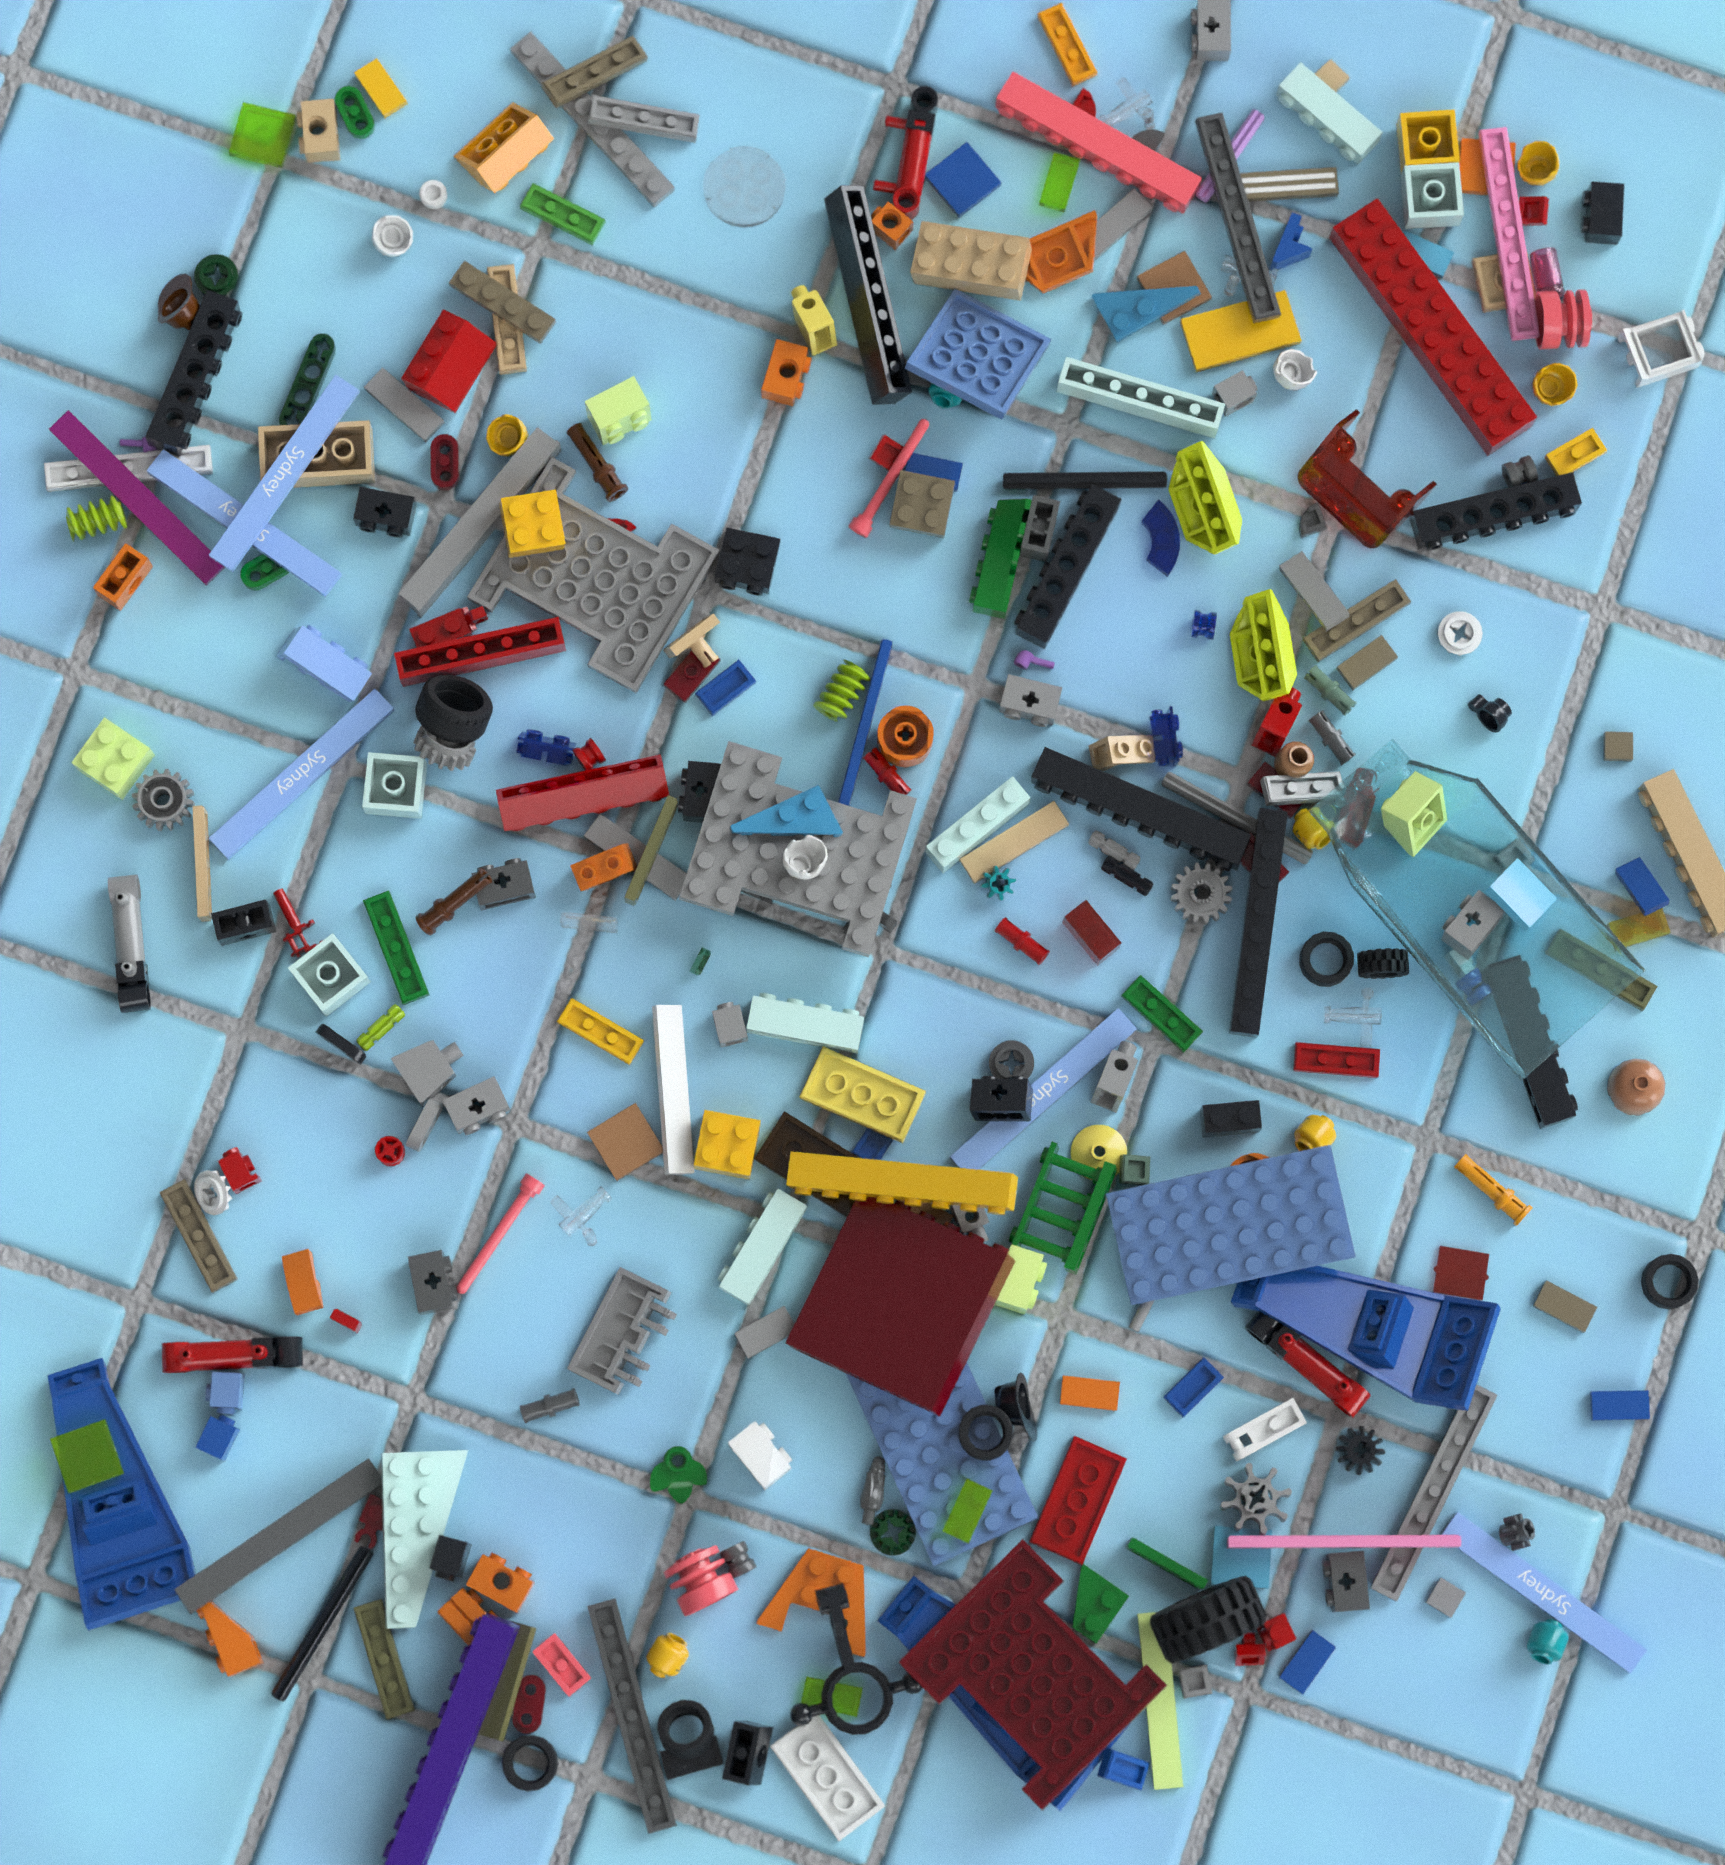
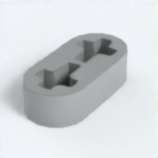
(424, 1124)

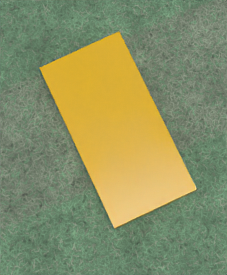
(1231, 335)

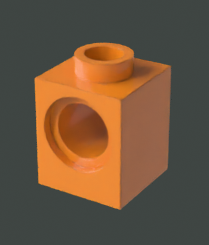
(896, 235)

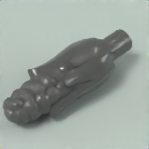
(873, 1490)

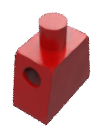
(1278, 723)

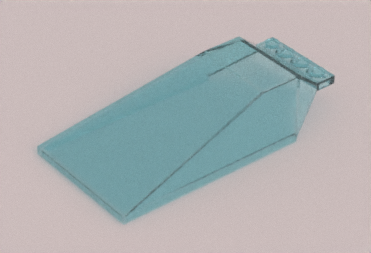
(1519, 986)

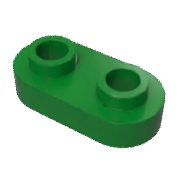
(355, 113)
(267, 570)

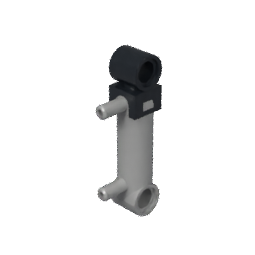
(130, 966)

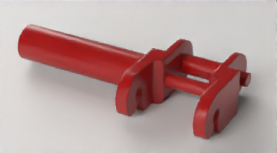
(294, 924)

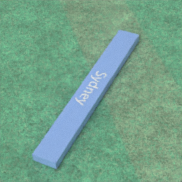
(284, 473)
(224, 509)
(301, 774)
(1047, 1090)
(1545, 1594)

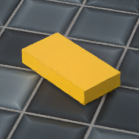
(380, 88)

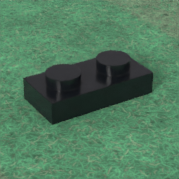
(678, 1767)

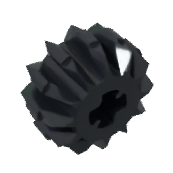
(1354, 1442)

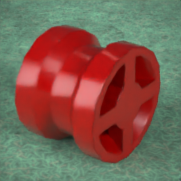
(589, 755)
(387, 1146)

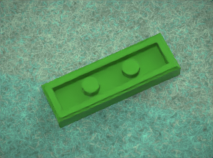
(562, 214)

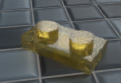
(1640, 929)

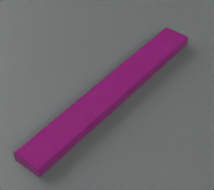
(136, 497)

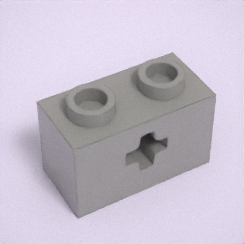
(1214, 45)
(1044, 704)
(1467, 938)
(461, 1104)

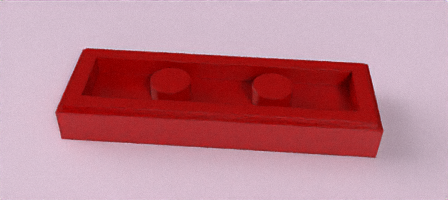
(1336, 1060)

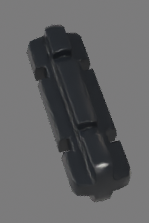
(1127, 876)

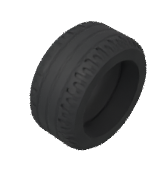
(453, 709)

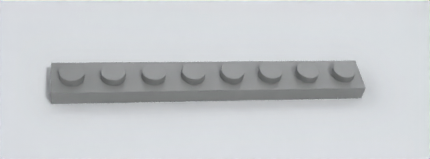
(611, 141)
(1434, 1492)

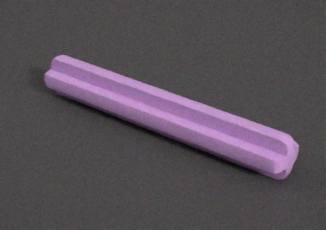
(1238, 143)

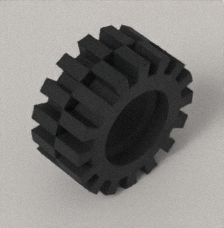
(1383, 963)

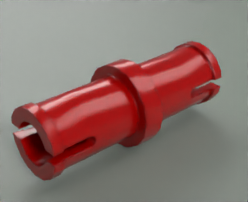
(886, 772)
(1022, 941)

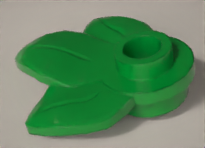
(678, 1479)

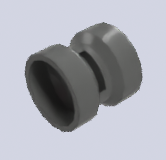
(1519, 472)
(738, 1559)

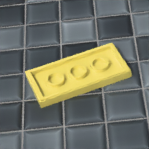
(862, 1094)

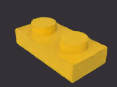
(1576, 453)

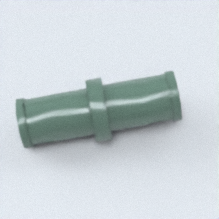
(1330, 690)

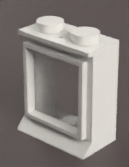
(1662, 348)

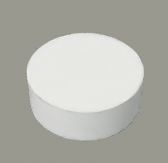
(433, 194)

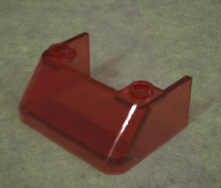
(1352, 495)

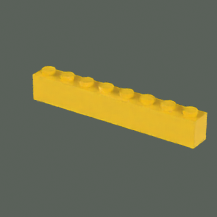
(902, 1181)

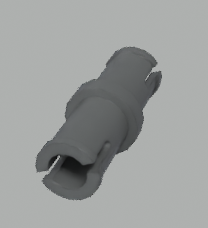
(1332, 737)
(549, 1405)

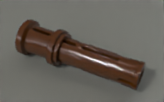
(602, 472)
(444, 908)

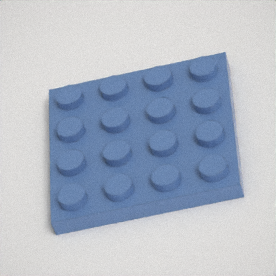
(978, 354)

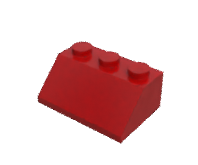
(448, 361)

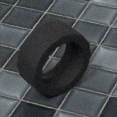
(1326, 980)
(1691, 1281)
(1001, 1417)
(512, 1749)
(691, 1749)

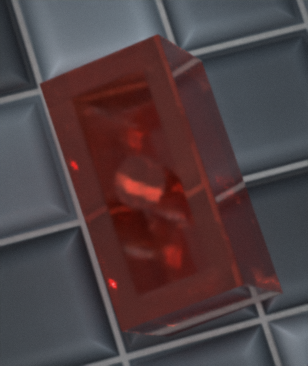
(1091, 932)

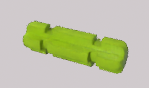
(380, 1027)

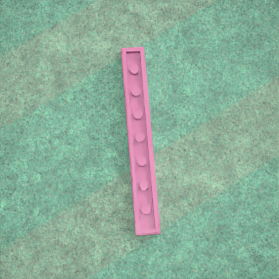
(1508, 234)
(1343, 1541)

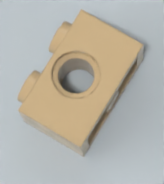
(325, 145)

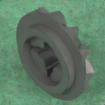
(1021, 1054)

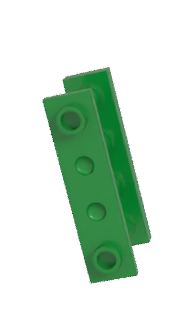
(1080, 1229)

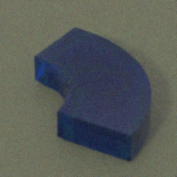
(1164, 538)

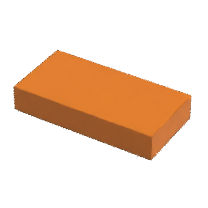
(1089, 1393)

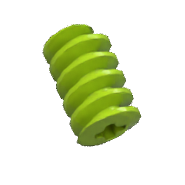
(95, 518)
(841, 691)

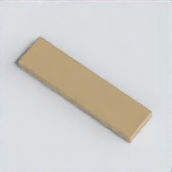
(508, 338)
(1014, 841)
(202, 863)

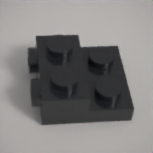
(747, 561)

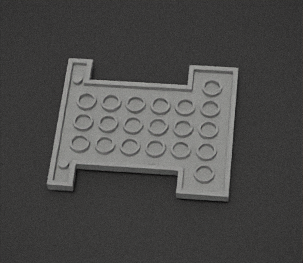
(604, 582)
(857, 866)

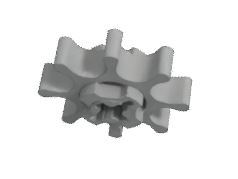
(1246, 1492)

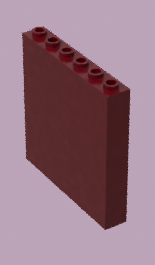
(901, 1302)

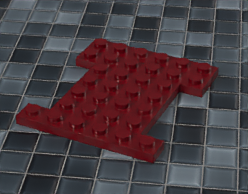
(1030, 1672)

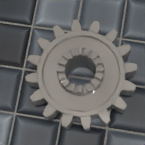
(443, 752)
(165, 814)
(1197, 908)

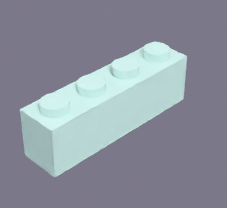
(1328, 113)
(977, 824)
(804, 1023)
(762, 1247)

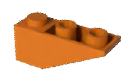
(234, 1643)

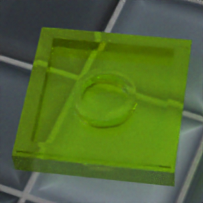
(262, 135)
(87, 1456)

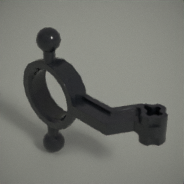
(832, 1601)

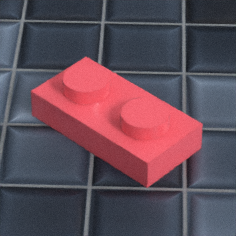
(561, 1664)

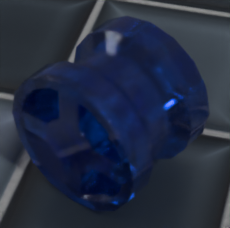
(1203, 624)

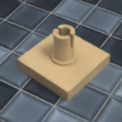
(694, 640)

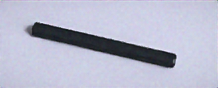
(1084, 480)
(322, 1623)

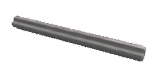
(1229, 813)

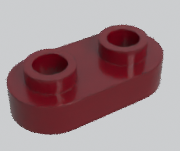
(444, 463)
(529, 1704)

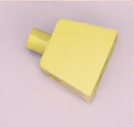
(813, 320)

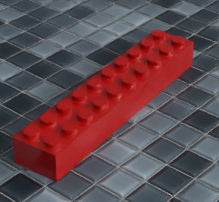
(1432, 326)

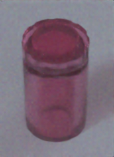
(1547, 270)

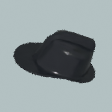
(1015, 1403)

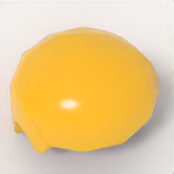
(1538, 163)
(1554, 384)
(506, 435)

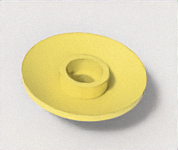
(1098, 1136)

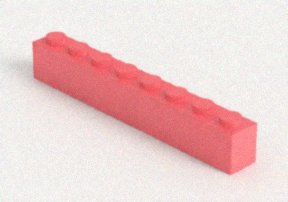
(1098, 143)

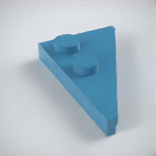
(1133, 310)
(801, 814)

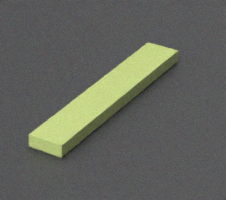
(1161, 1713)

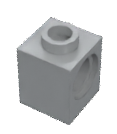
(1235, 392)
(729, 1024)

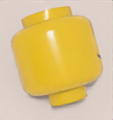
(1309, 830)
(1314, 1132)
(667, 1655)

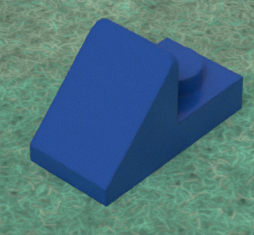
(1289, 249)

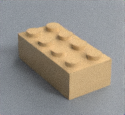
(971, 260)
(341, 460)

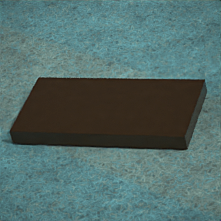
(796, 1136)

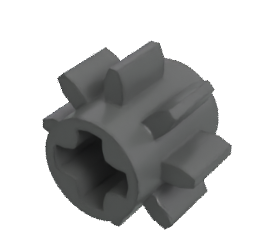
(1516, 1532)

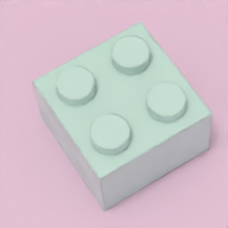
(1432, 195)
(394, 785)
(329, 974)

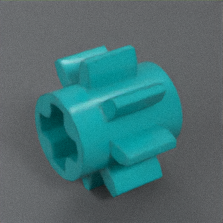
(1003, 888)

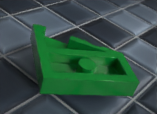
(1096, 1604)

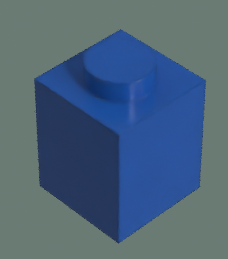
(218, 1437)

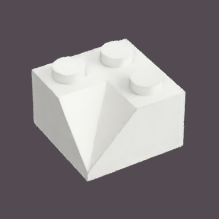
(759, 1454)

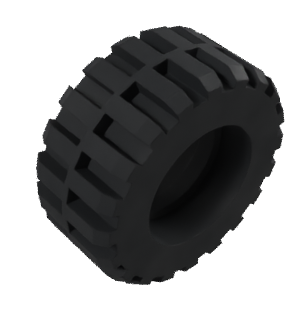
(1208, 1619)

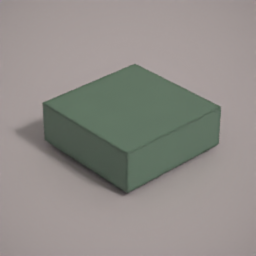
(1134, 1169)

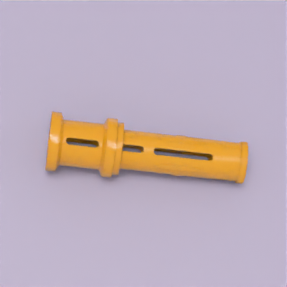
(1503, 1198)

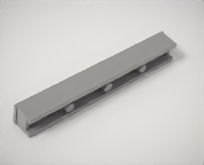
(478, 523)

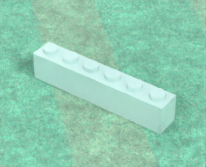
(1140, 397)

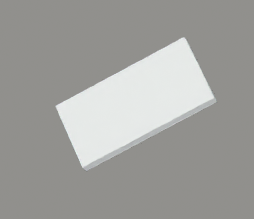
(827, 1777)

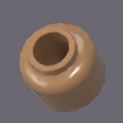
(1294, 760)

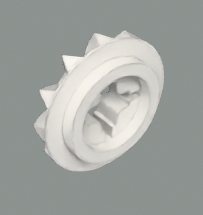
(1472, 631)
(205, 1195)

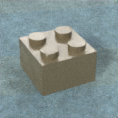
(922, 504)

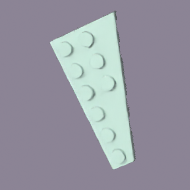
(415, 1511)

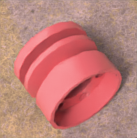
(1566, 319)
(700, 1580)

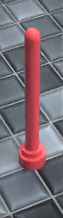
(862, 524)
(529, 1188)

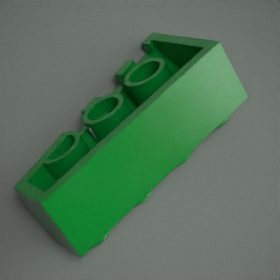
(1001, 557)

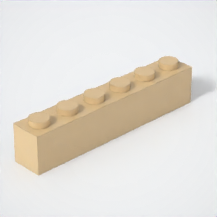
(1688, 846)

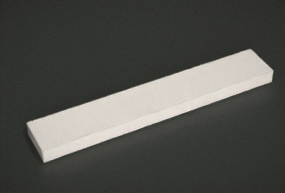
(75, 475)
(673, 1089)

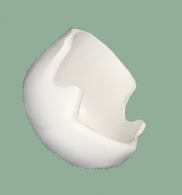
(392, 235)
(1294, 370)
(805, 857)

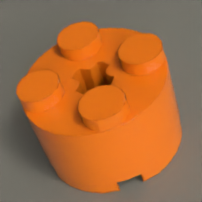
(890, 732)

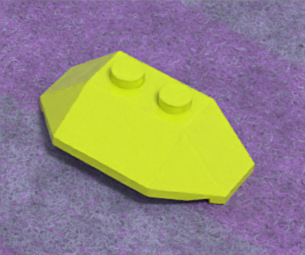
(1204, 500)
(1263, 647)

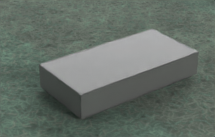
(765, 1332)

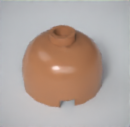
(1636, 1086)

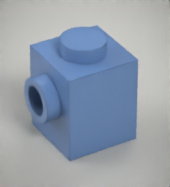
(225, 1392)

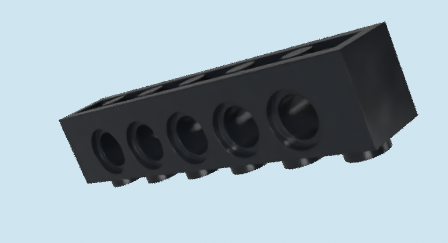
(212, 309)
(1561, 488)
(1041, 630)

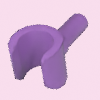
(137, 443)
(1025, 657)

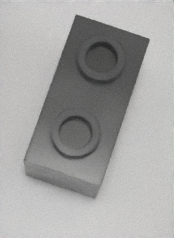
(1039, 528)
(518, 888)
(421, 1269)
(1354, 1567)

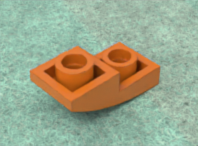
(302, 1282)

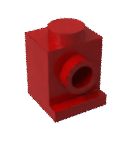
(238, 1170)
(1276, 1632)

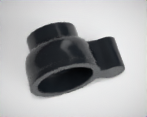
(1491, 713)

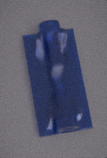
(535, 743)
(1169, 747)

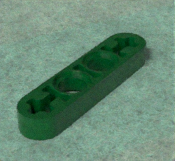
(304, 383)

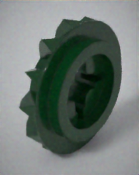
(208, 266)
(888, 1545)

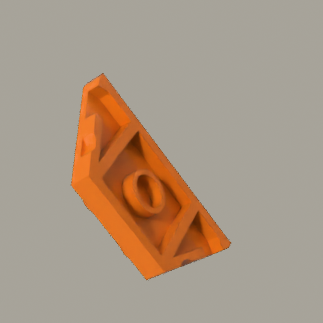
(1063, 253)

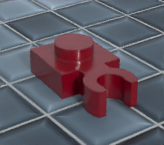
(373, 1519)

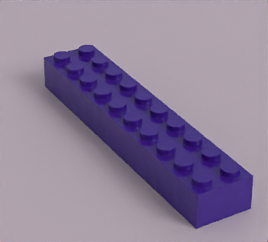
(452, 1741)

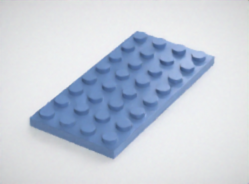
(1230, 1224)
(933, 1466)

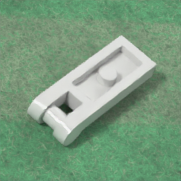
(1266, 1429)

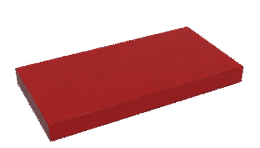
(1078, 1500)

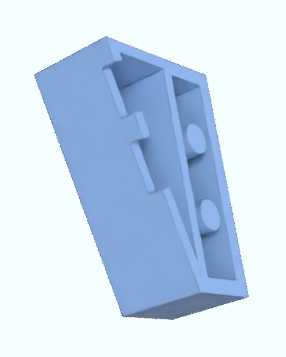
(325, 662)

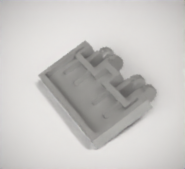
(618, 1329)

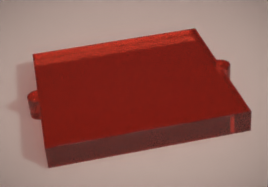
(1461, 1273)

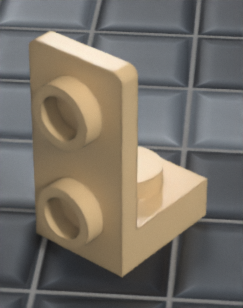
(1121, 750)

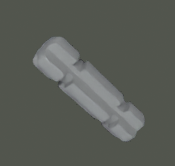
(1114, 850)

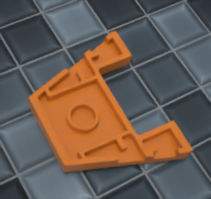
(815, 1572)

